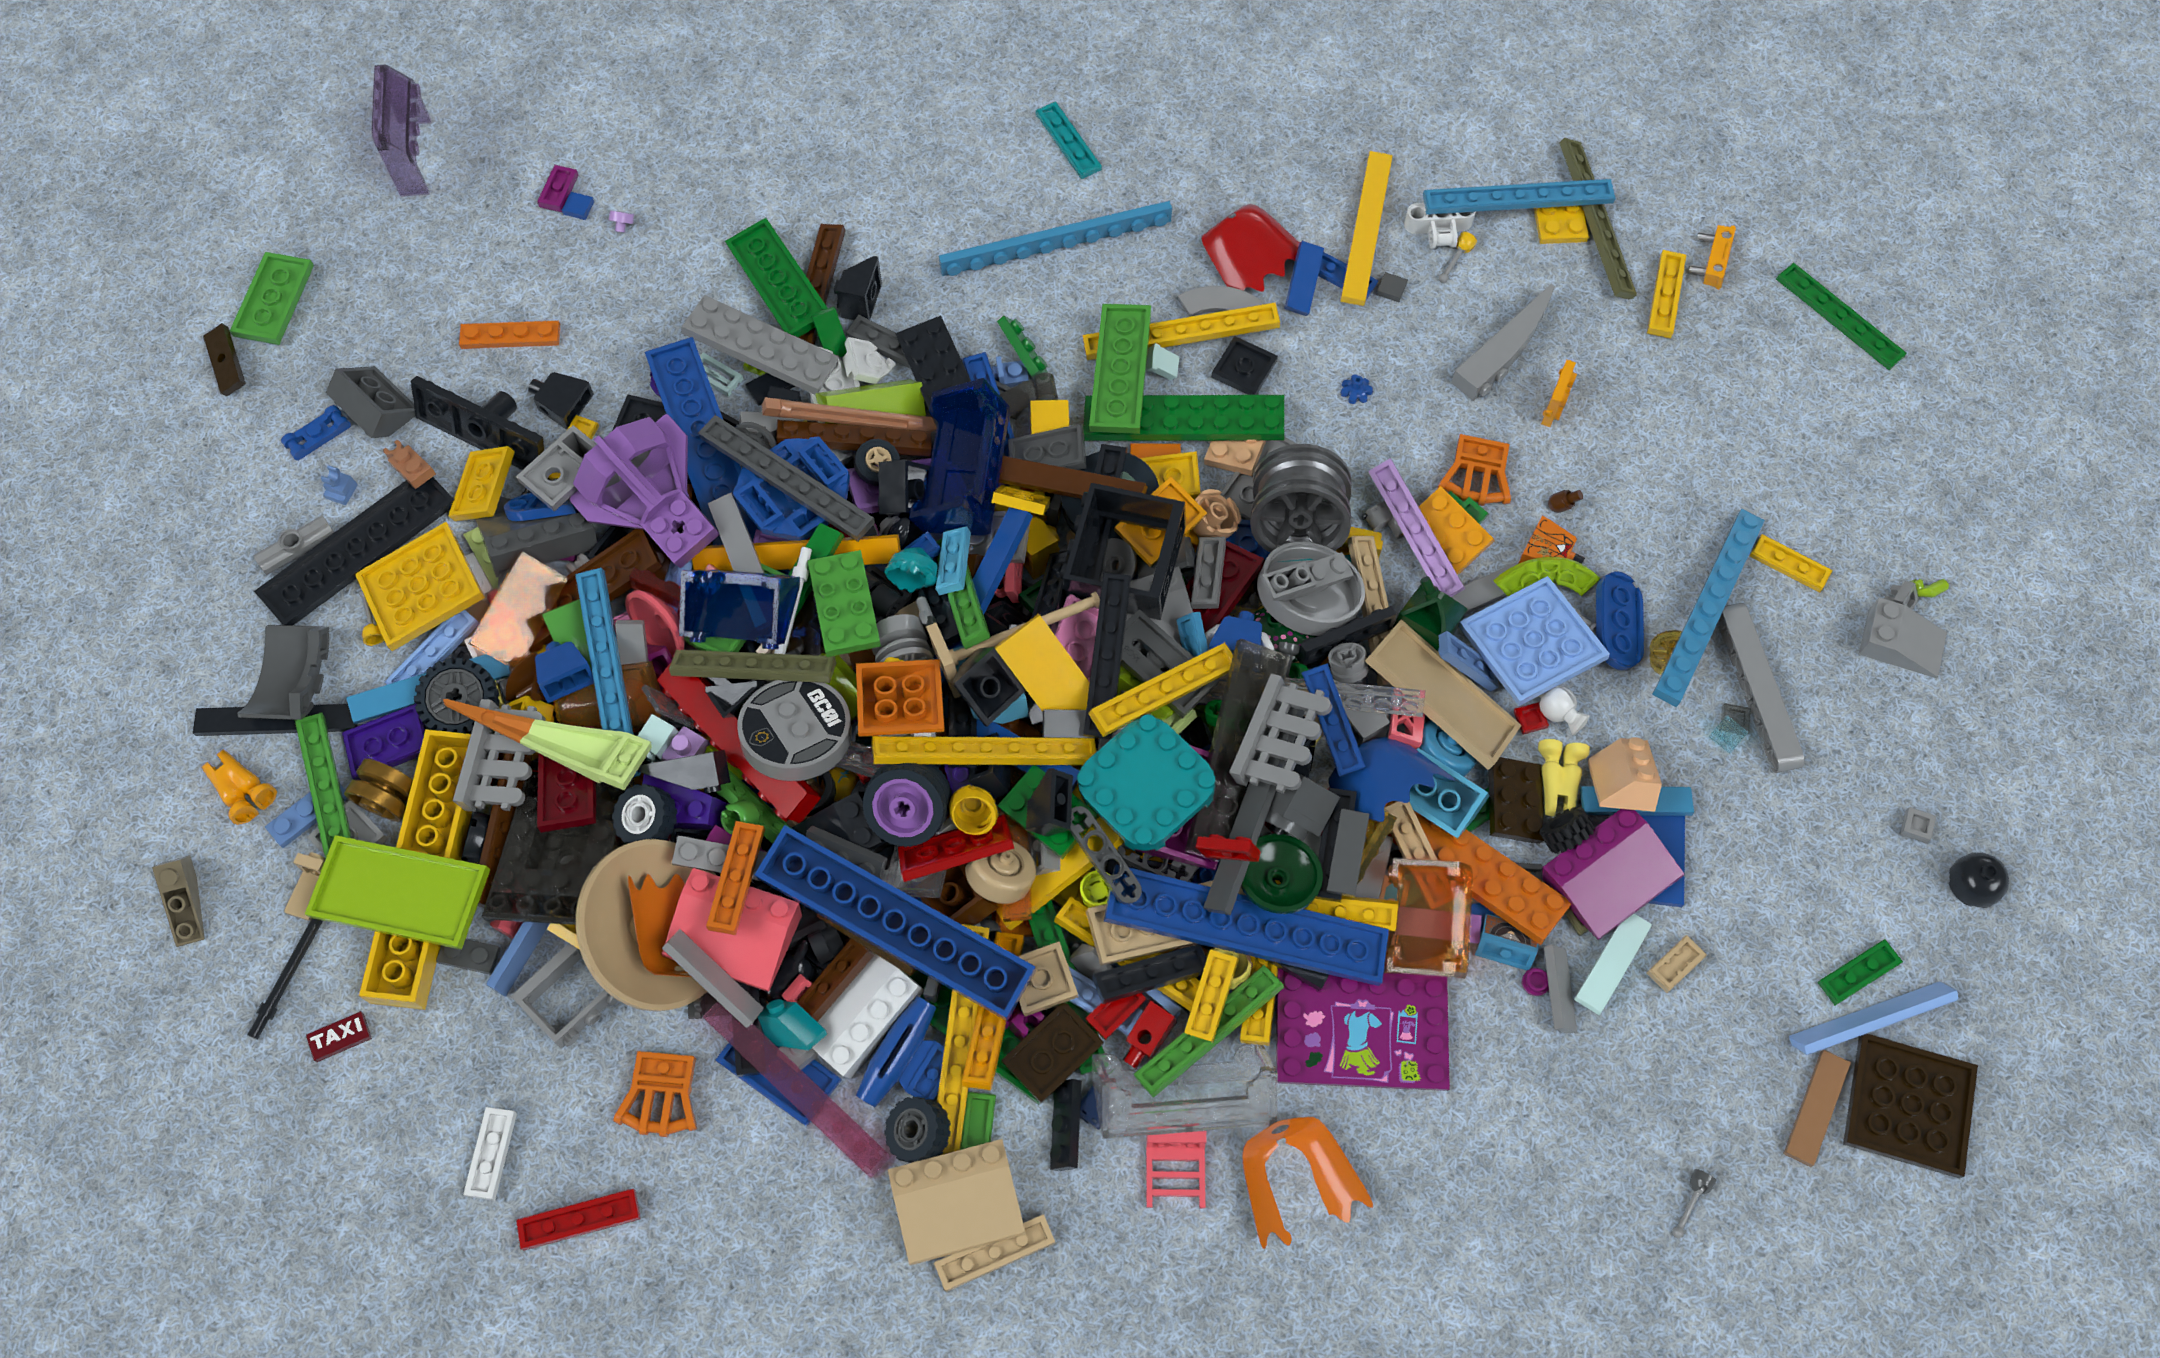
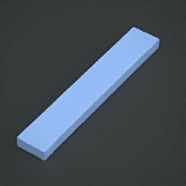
(1873, 1018)

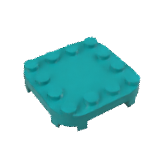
(1146, 783)

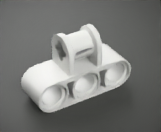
(1441, 228)

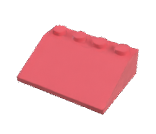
(761, 937)

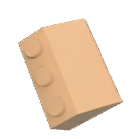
(1626, 775)

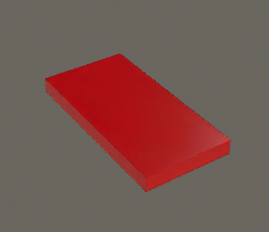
(953, 849)

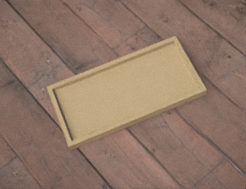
(1450, 696)

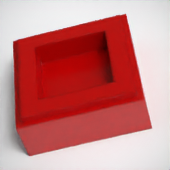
(1530, 718)

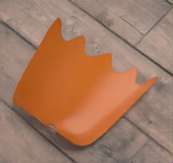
(653, 916)
(1330, 1167)

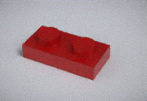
(1222, 848)

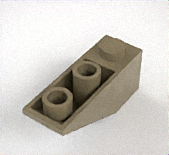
(180, 899)

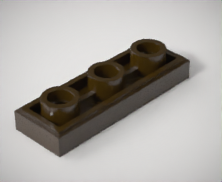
(224, 359)

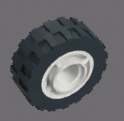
(648, 802)

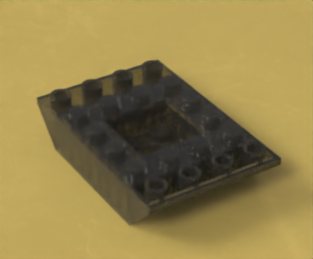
(529, 875)

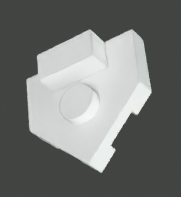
(864, 362)

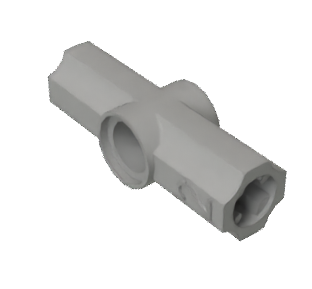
(282, 550)

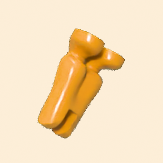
(235, 782)

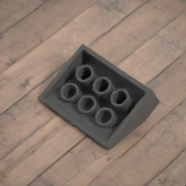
(540, 538)

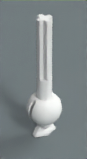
(1560, 705)

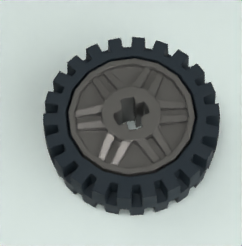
(448, 681)

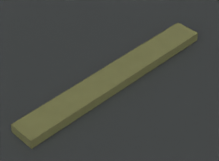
(1599, 224)

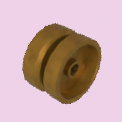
(380, 789)

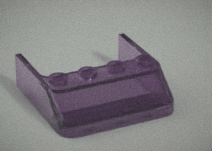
(395, 127)

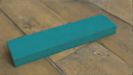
(1068, 140)

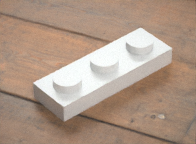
(490, 1153)

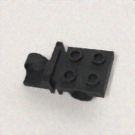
(884, 596)
(821, 935)

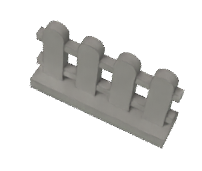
(1267, 717)
(482, 765)

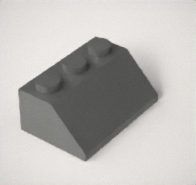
(370, 400)

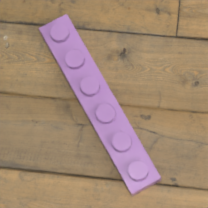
(1416, 528)

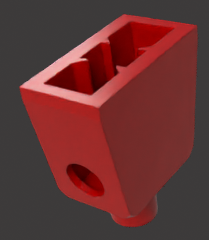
(1154, 1022)

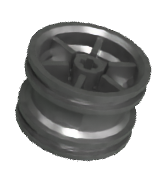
(1301, 497)

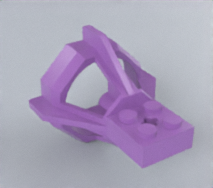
(647, 496)

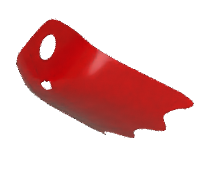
(1249, 247)

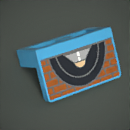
(1505, 944)

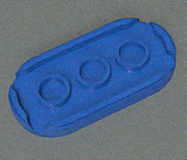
(1620, 620)

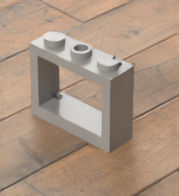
(545, 979)

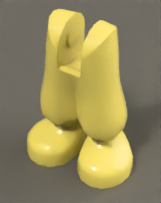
(1560, 780)

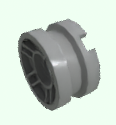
(1348, 662)

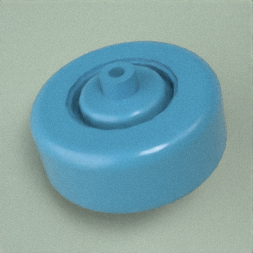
(1446, 750)

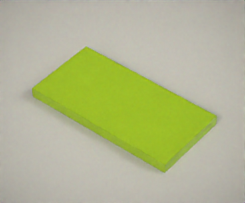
(398, 892)

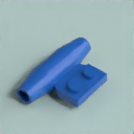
(905, 1058)

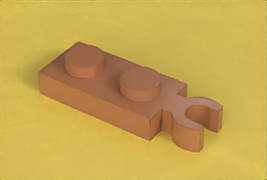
(409, 464)

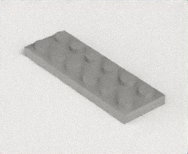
(760, 344)

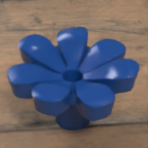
(1356, 389)

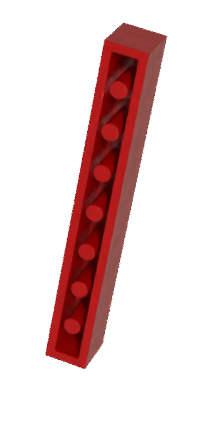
(790, 798)

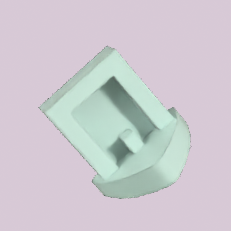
(1162, 362)

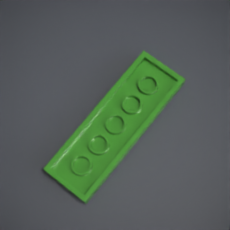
(1120, 368)

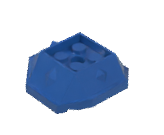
(776, 512)

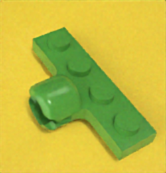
(748, 808)

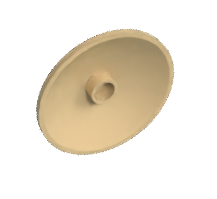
(608, 928)

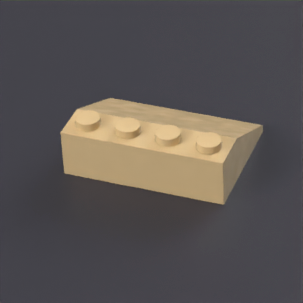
(956, 1202)

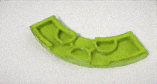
(1558, 569)

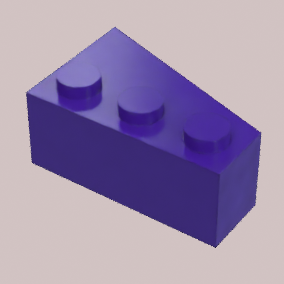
(694, 807)

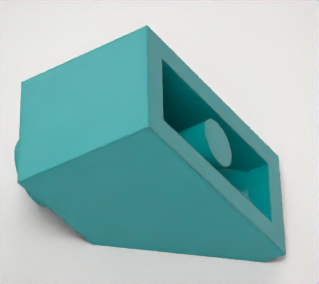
(790, 1025)

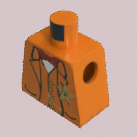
(1550, 541)

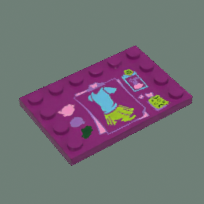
(1364, 1033)

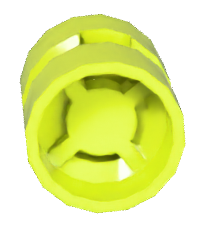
(1094, 890)

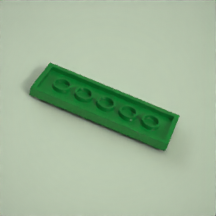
(776, 277)

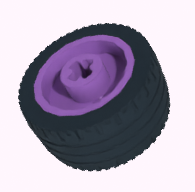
(907, 802)

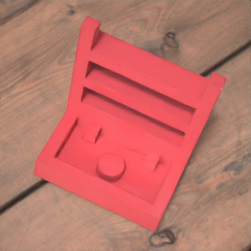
(1176, 1147)

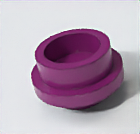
(1535, 982)

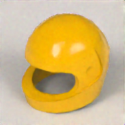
(971, 809)

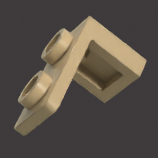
(299, 900)

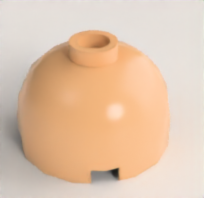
(1221, 515)

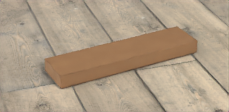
(1817, 1108)

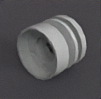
(902, 638)

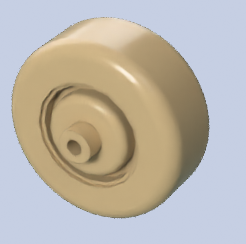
(1003, 876)

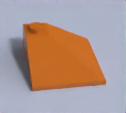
(899, 697)

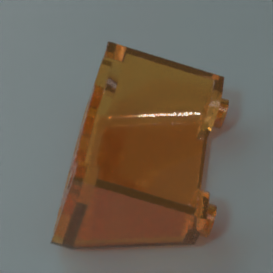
(1431, 918)

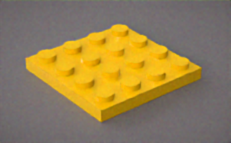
(419, 586)

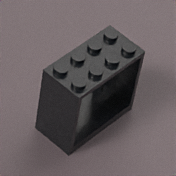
(1134, 509)

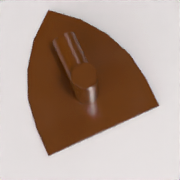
(523, 681)

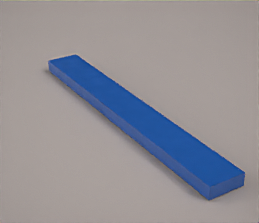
(996, 562)

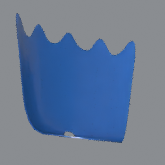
(1388, 775)

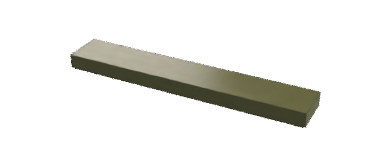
(752, 666)

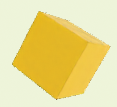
(1048, 415)

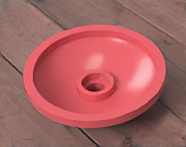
(659, 619)

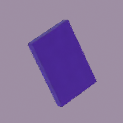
(388, 739)

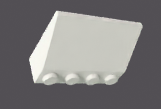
(864, 1015)

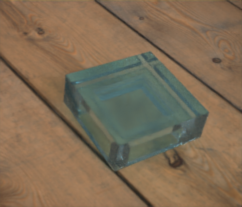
(1728, 734)

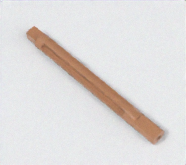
(845, 415)

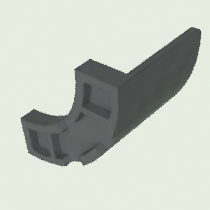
(289, 672)

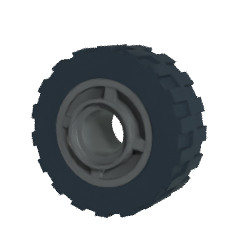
(903, 1124)

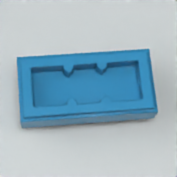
(1192, 634)

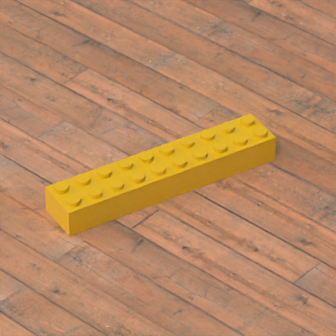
(403, 968)

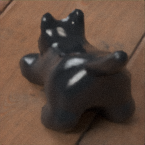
(791, 966)

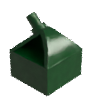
(1431, 612)

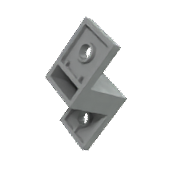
(565, 458)

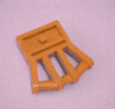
(1484, 457)
(659, 1074)

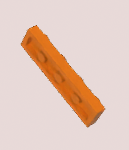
(509, 334)
(735, 878)

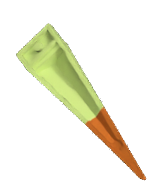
(595, 753)

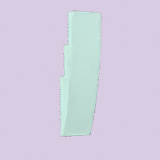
(1612, 963)

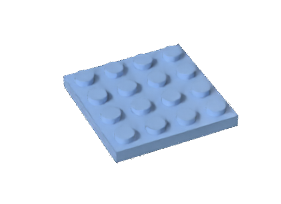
(1533, 640)

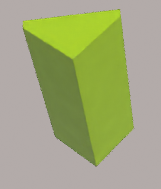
(890, 397)

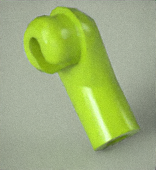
(1930, 590)

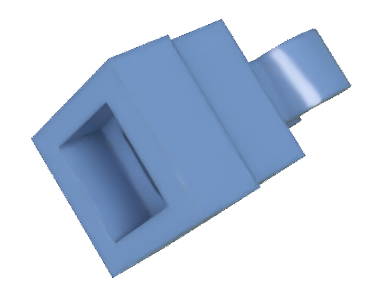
(338, 486)

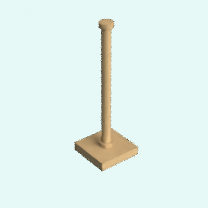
(950, 658)

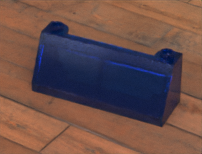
(964, 459)

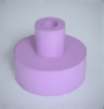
(621, 219)

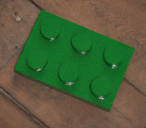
(1015, 807)

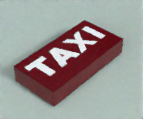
(338, 1036)

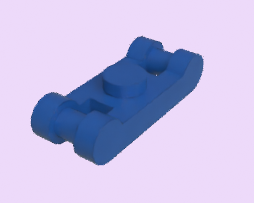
(316, 433)

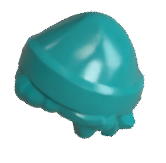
(911, 569)

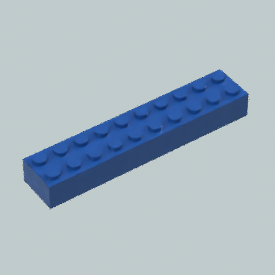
(896, 922)

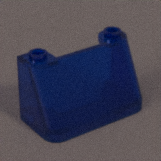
(737, 605)

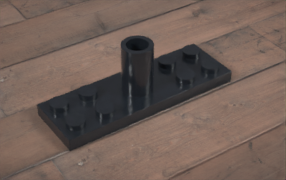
(477, 425)

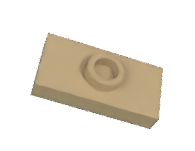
(1676, 963)

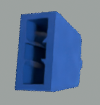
(562, 670)

